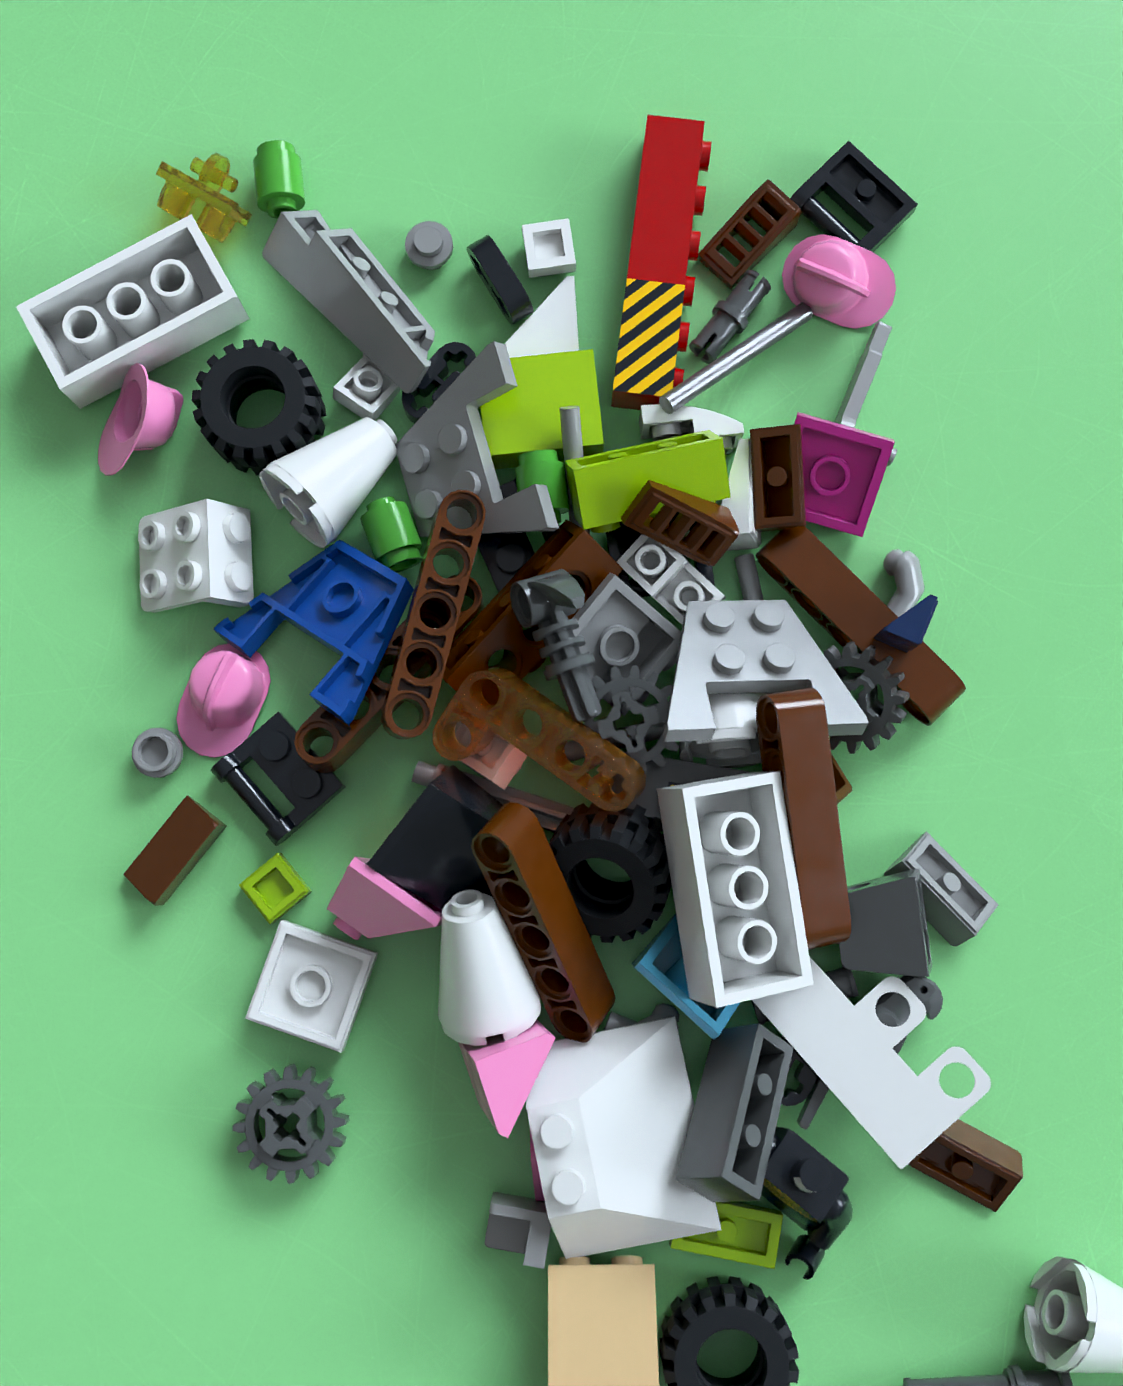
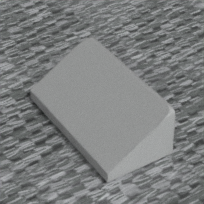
(951, 896)

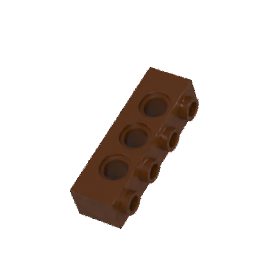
(497, 625)

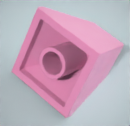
(378, 906)

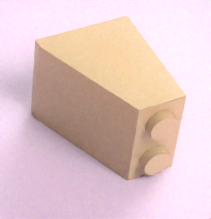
(602, 1323)

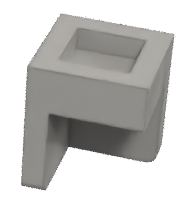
(519, 1227)

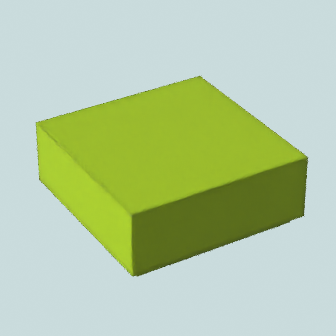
(275, 888)

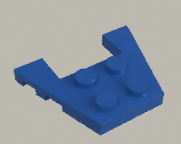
(343, 604)

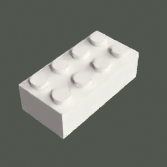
(132, 310)
(735, 888)

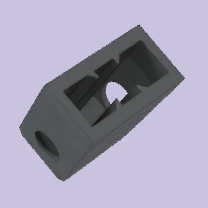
(888, 927)

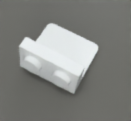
(196, 556)

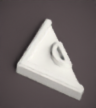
(550, 327)

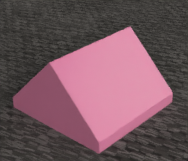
(506, 1072)

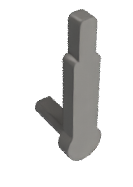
(863, 378)

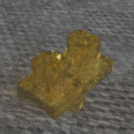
(182, 191)

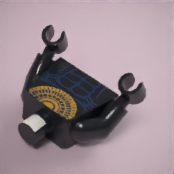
(809, 1193)

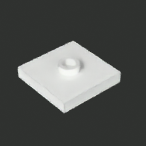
(311, 985)

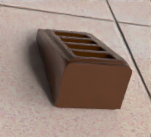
(772, 212)
(706, 540)

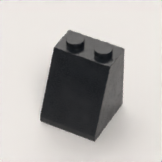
(433, 840)

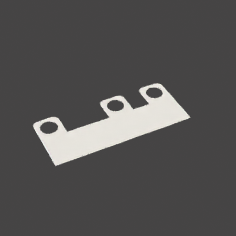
(858, 1062)

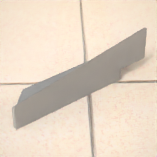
(353, 293)

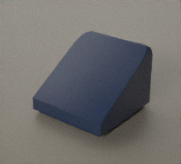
(909, 628)

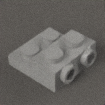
(624, 633)

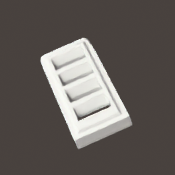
(741, 501)

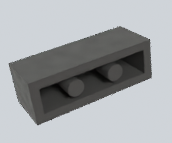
(735, 1114)

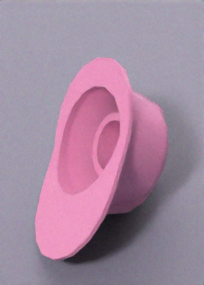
(839, 281)
(139, 421)
(222, 700)

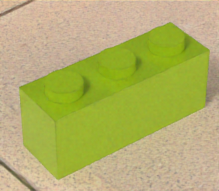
(609, 481)

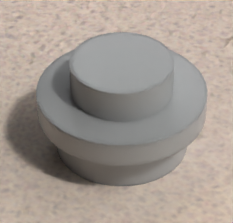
(429, 245)
(157, 752)

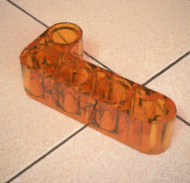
(546, 748)

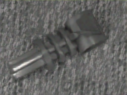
(547, 603)

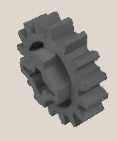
(875, 672)
(652, 715)
(306, 1137)

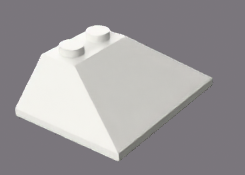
(611, 1139)

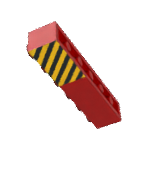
(659, 261)

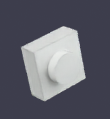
(549, 248)

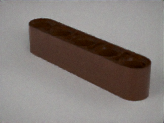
(446, 593)
(856, 615)
(350, 737)
(797, 744)
(544, 921)

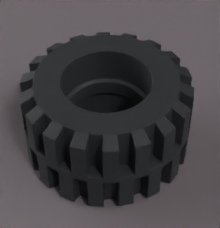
(239, 376)
(634, 845)
(720, 1309)

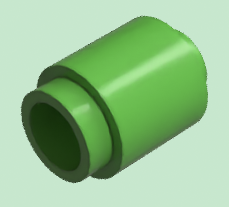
(278, 178)
(544, 469)
(392, 534)

